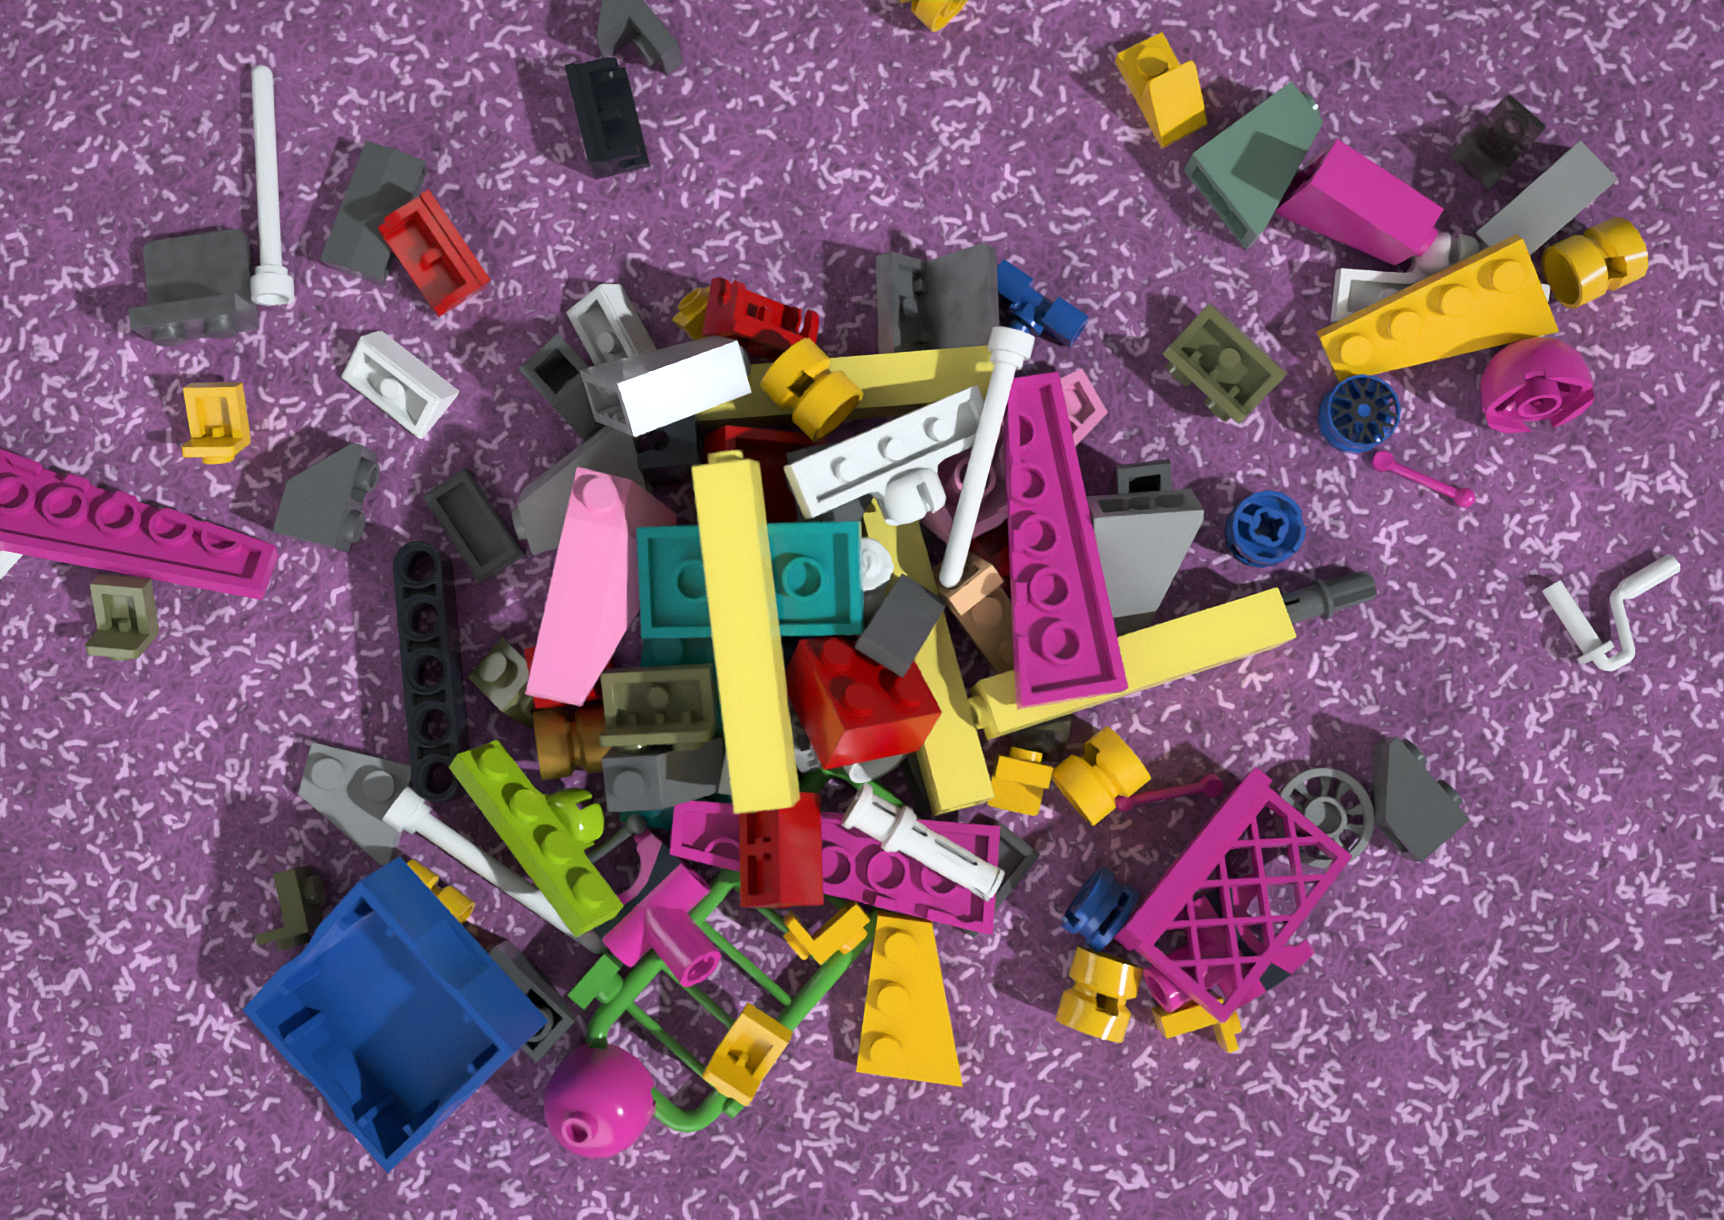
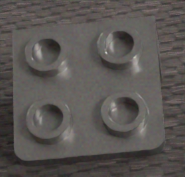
(196, 289)
(936, 300)

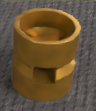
(569, 740)

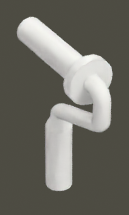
(1582, 631)

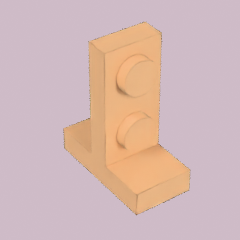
(982, 611)

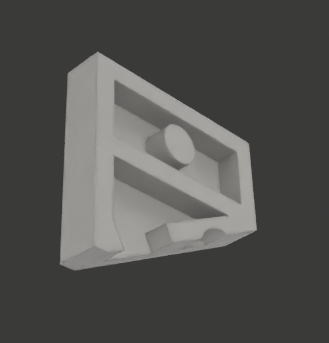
(355, 795)

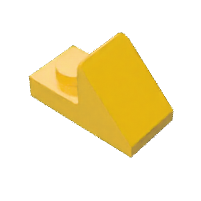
(1163, 89)

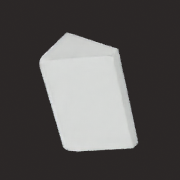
(609, 325)
(398, 383)

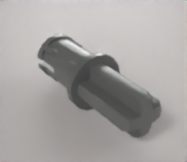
(1330, 596)

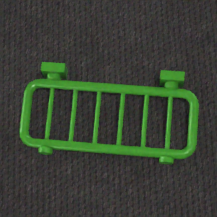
(619, 993)

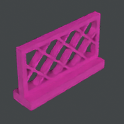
(1190, 873)

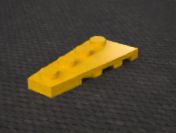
(1454, 312)

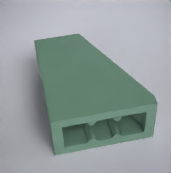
(1255, 160)

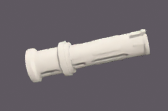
(900, 831)

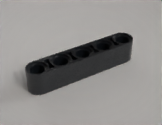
(416, 651)

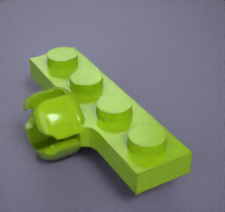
(542, 833)

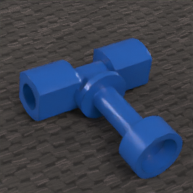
(1034, 312)

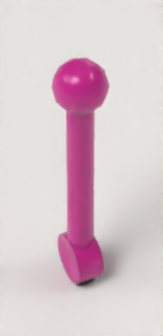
(1384, 461)
(1210, 785)

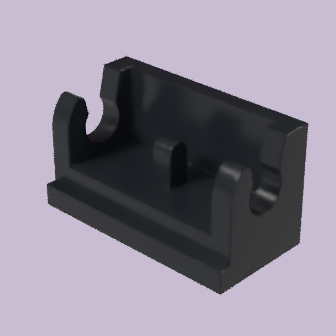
(607, 117)
(674, 456)

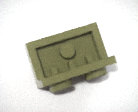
(1223, 365)
(659, 707)

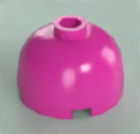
(1540, 379)
(598, 1101)

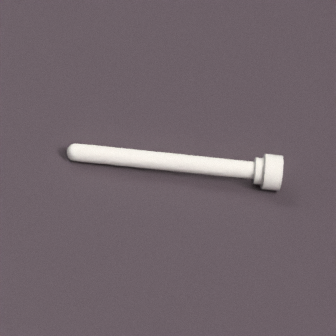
(271, 280)
(1008, 351)
(414, 815)

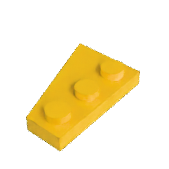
(906, 1006)

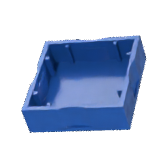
(394, 1013)

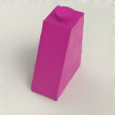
(1360, 205)

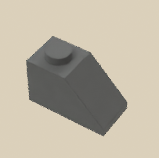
(662, 776)

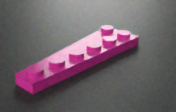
(113, 532)
(1058, 588)
(855, 863)

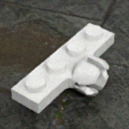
(1362, 288)
(890, 461)

